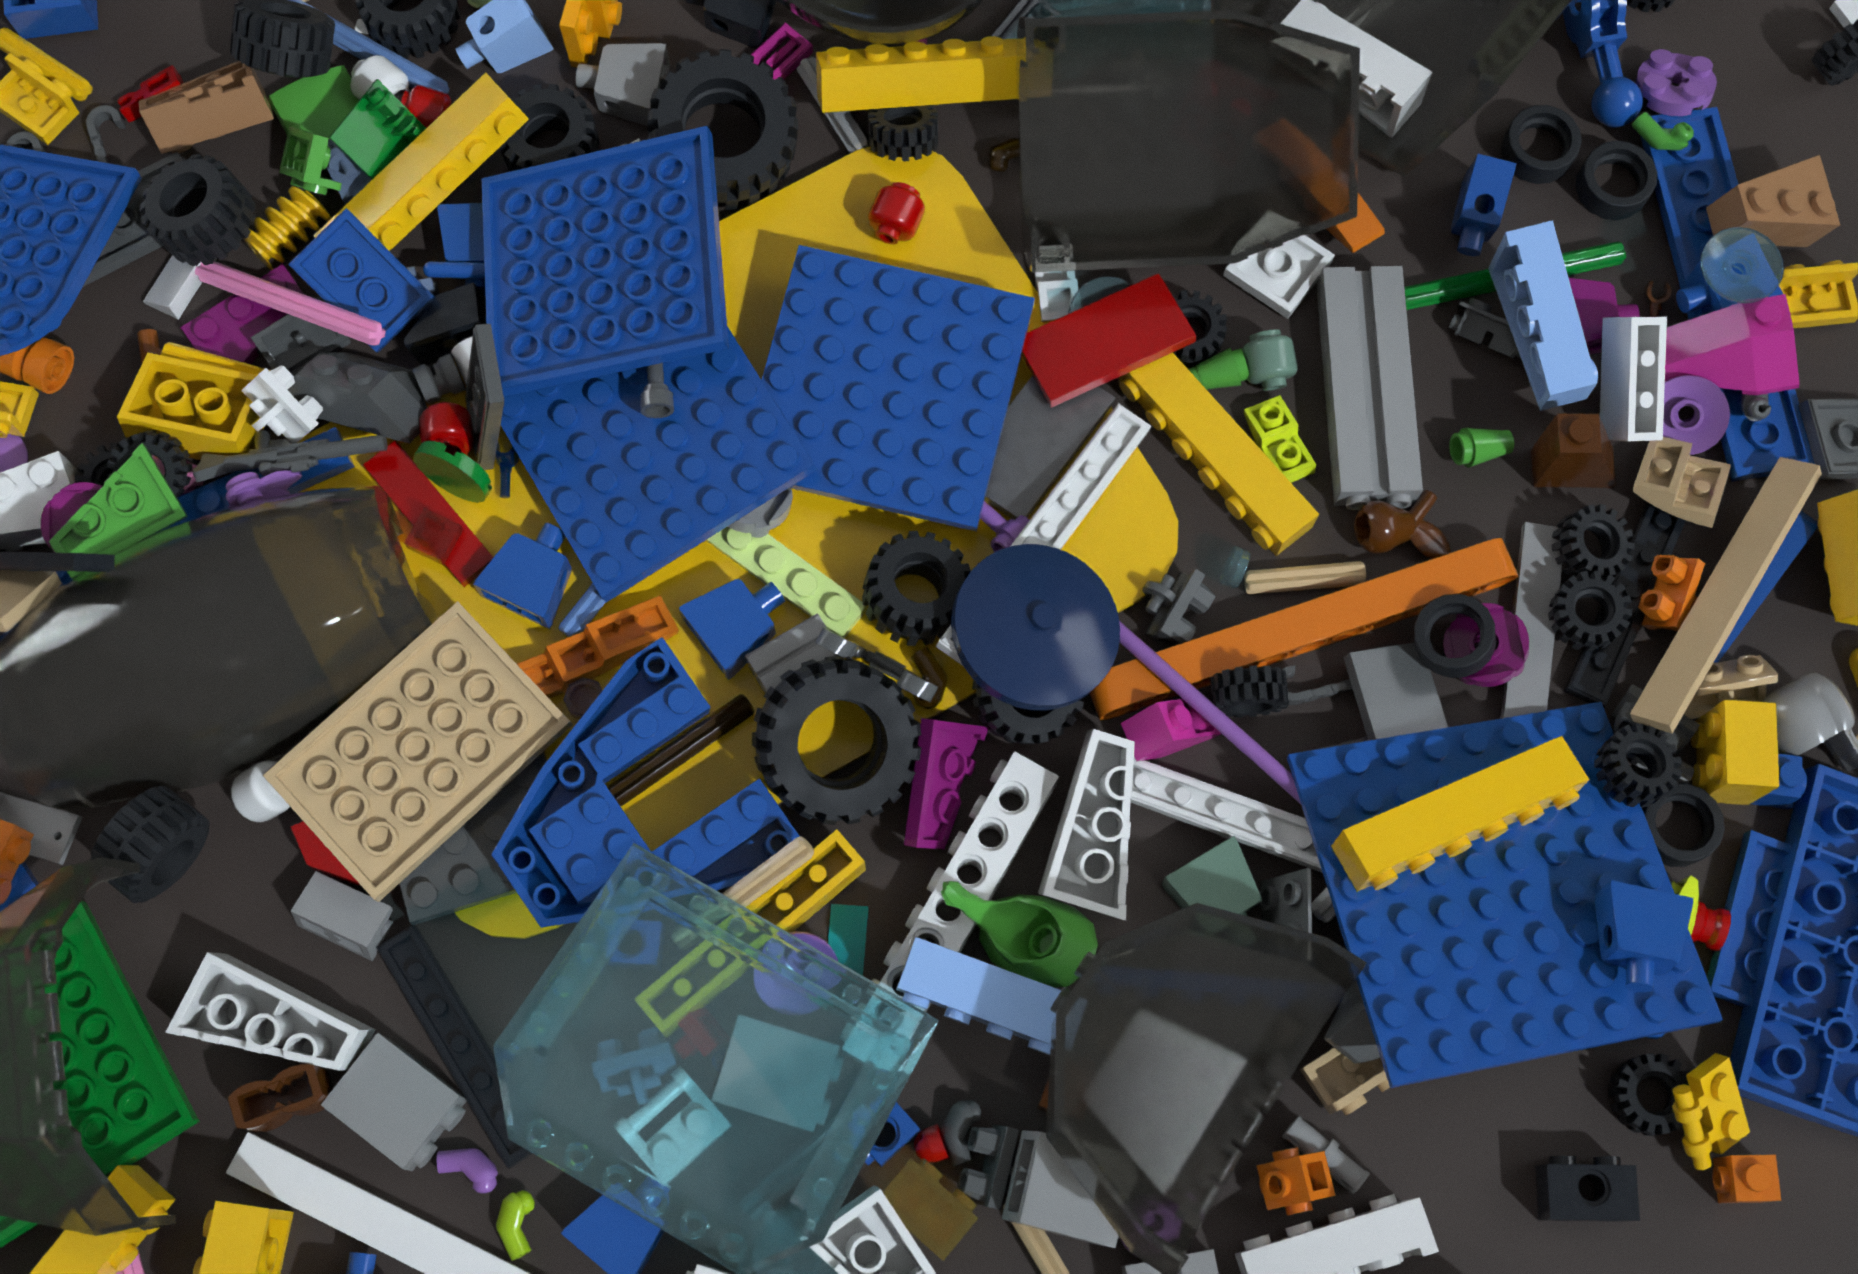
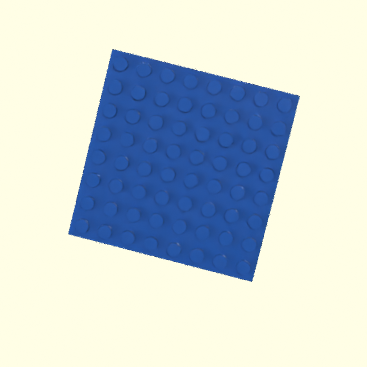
(1499, 945)

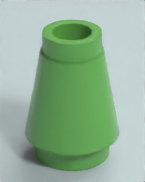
(1222, 370)
(1477, 446)

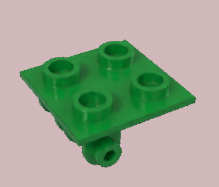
(376, 130)

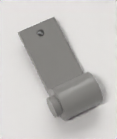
(51, 827)

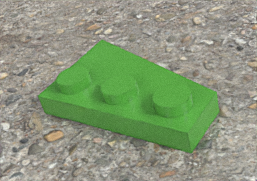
(123, 512)

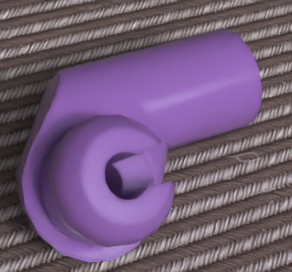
(472, 1164)

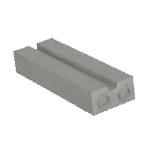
(1368, 386)

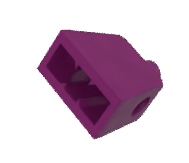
(1593, 303)

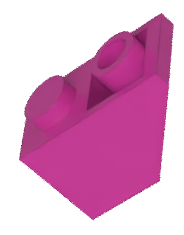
(1166, 729)

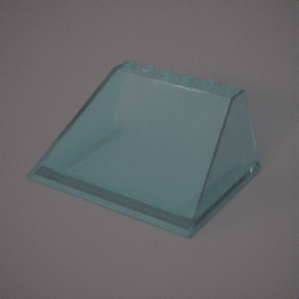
(705, 1066)

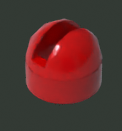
(930, 1144)

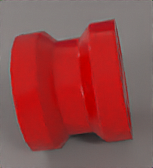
(1711, 926)

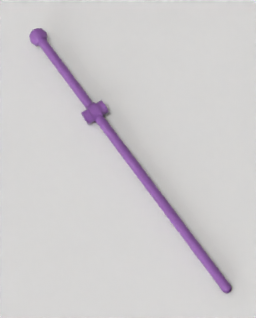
(1006, 534)

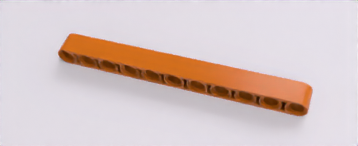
(1308, 625)

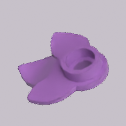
(249, 488)

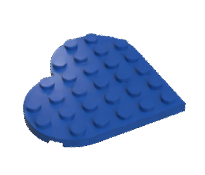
(51, 235)

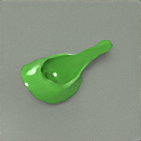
(1028, 933)

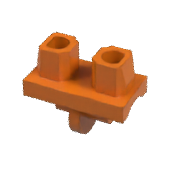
(1673, 592)

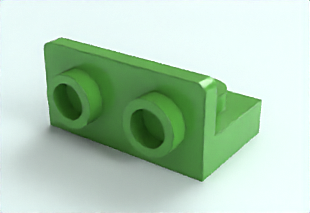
(305, 158)

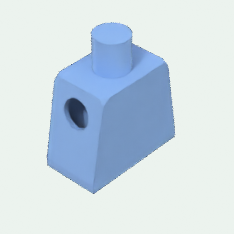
(505, 35)

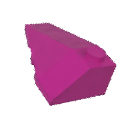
(1737, 347)

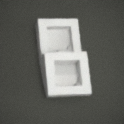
(1055, 293)

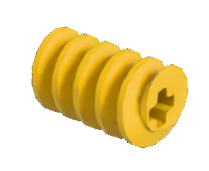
(285, 225)

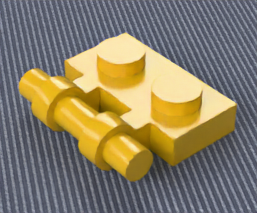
(1710, 1110)

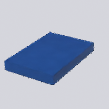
(361, 276)

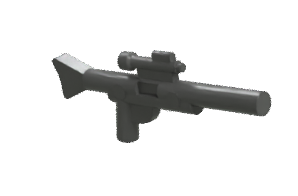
(281, 455)

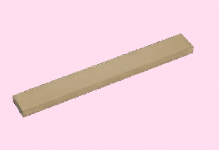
(1725, 595)

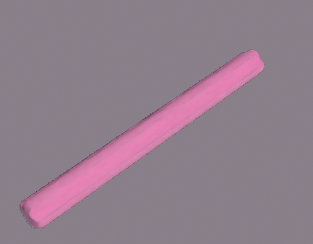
(292, 302)

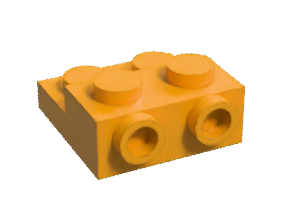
(583, 24)

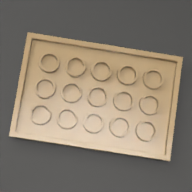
(417, 751)

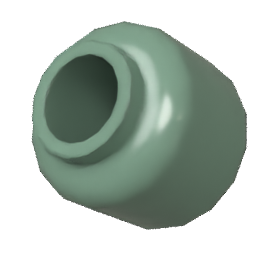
(1270, 359)

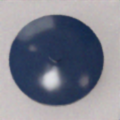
(1035, 627)

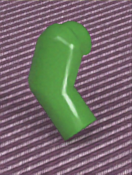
(1663, 138)

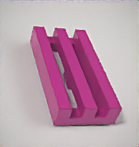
(777, 58)

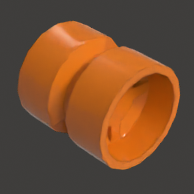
(42, 365)

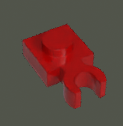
(158, 83)

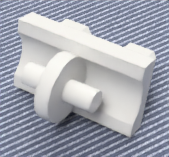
(279, 407)

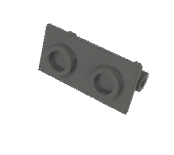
(1478, 320)

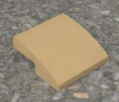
(1681, 482)

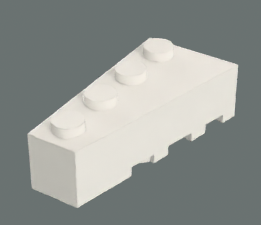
(1388, 80)
(25, 494)
(1093, 833)
(260, 1014)
(871, 1240)
(1345, 1244)

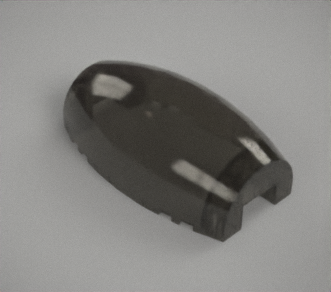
(206, 647)

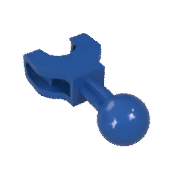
(1598, 34)

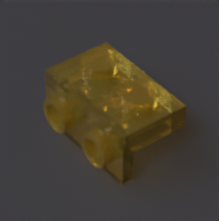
(929, 1208)

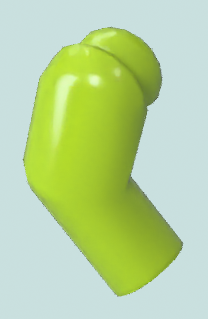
(510, 1220)

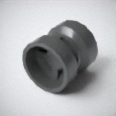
(439, 379)

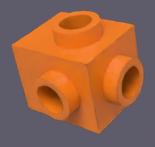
(1295, 1180)

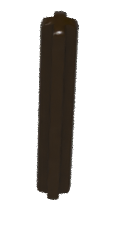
(681, 749)

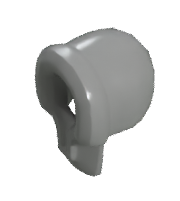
(1814, 713)

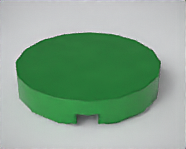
(453, 473)

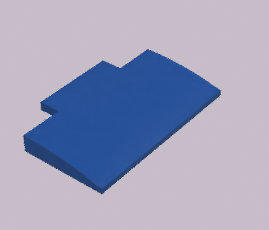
(1797, 958)

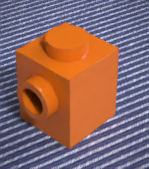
(1746, 1179)

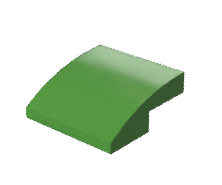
(315, 102)

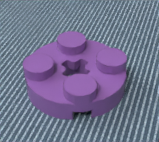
(1692, 74)

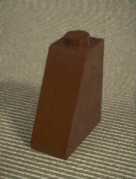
(1574, 454)

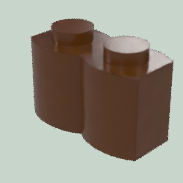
(272, 1103)

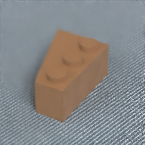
(206, 108)
(1784, 205)

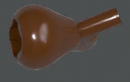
(1384, 527)

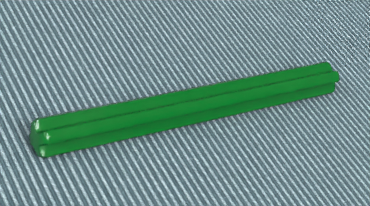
(1481, 281)

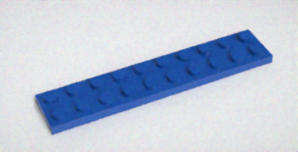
(1684, 188)

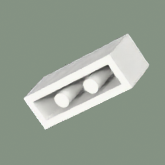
(1633, 377)

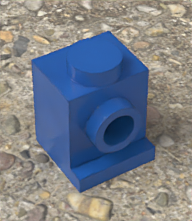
(1791, 784)

